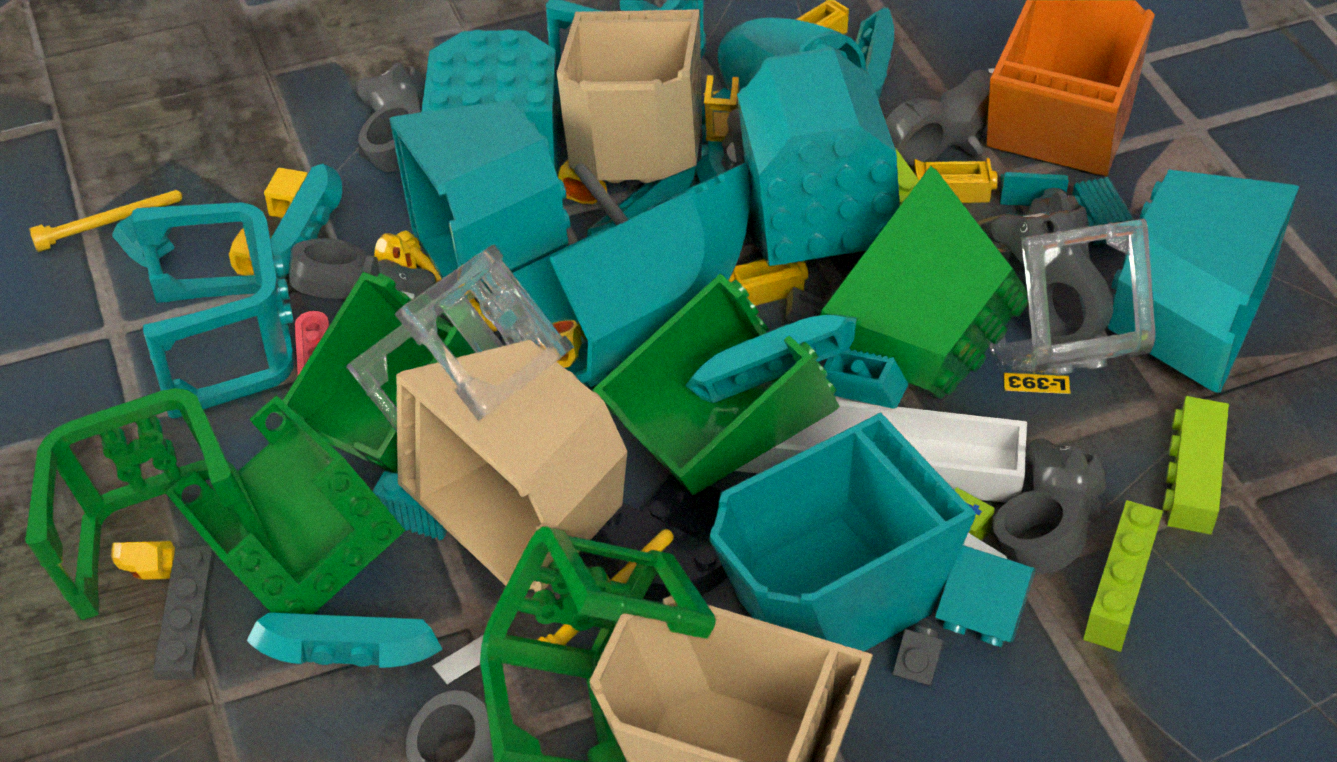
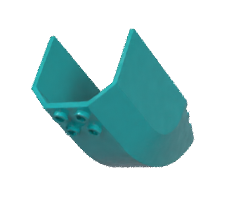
(642, 271)

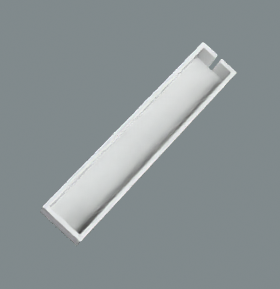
(967, 450)

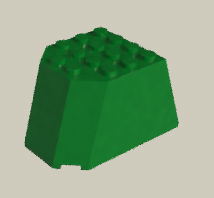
(930, 291)

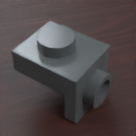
(805, 305)
(919, 655)

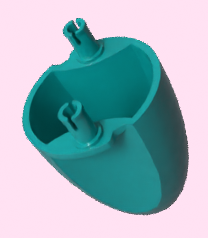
(753, 41)

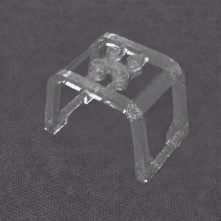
(507, 308)
(1045, 357)

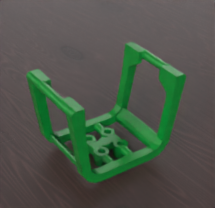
(57, 454)
(584, 602)

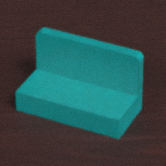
(1024, 187)

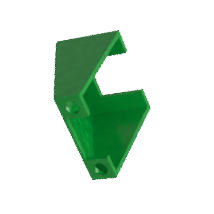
(331, 396)
(703, 438)
(312, 509)

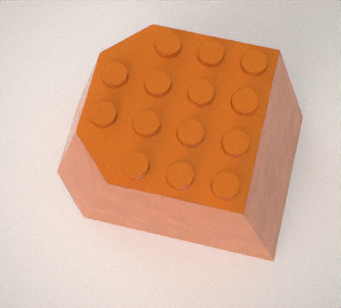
(1069, 81)

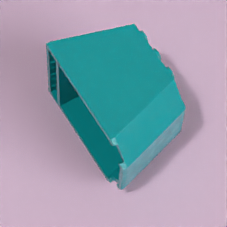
(496, 68)
(816, 157)
(480, 182)
(1209, 267)
(843, 537)

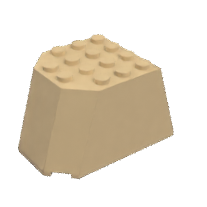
(632, 93)
(526, 465)
(728, 697)

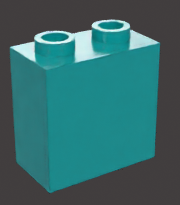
(985, 595)

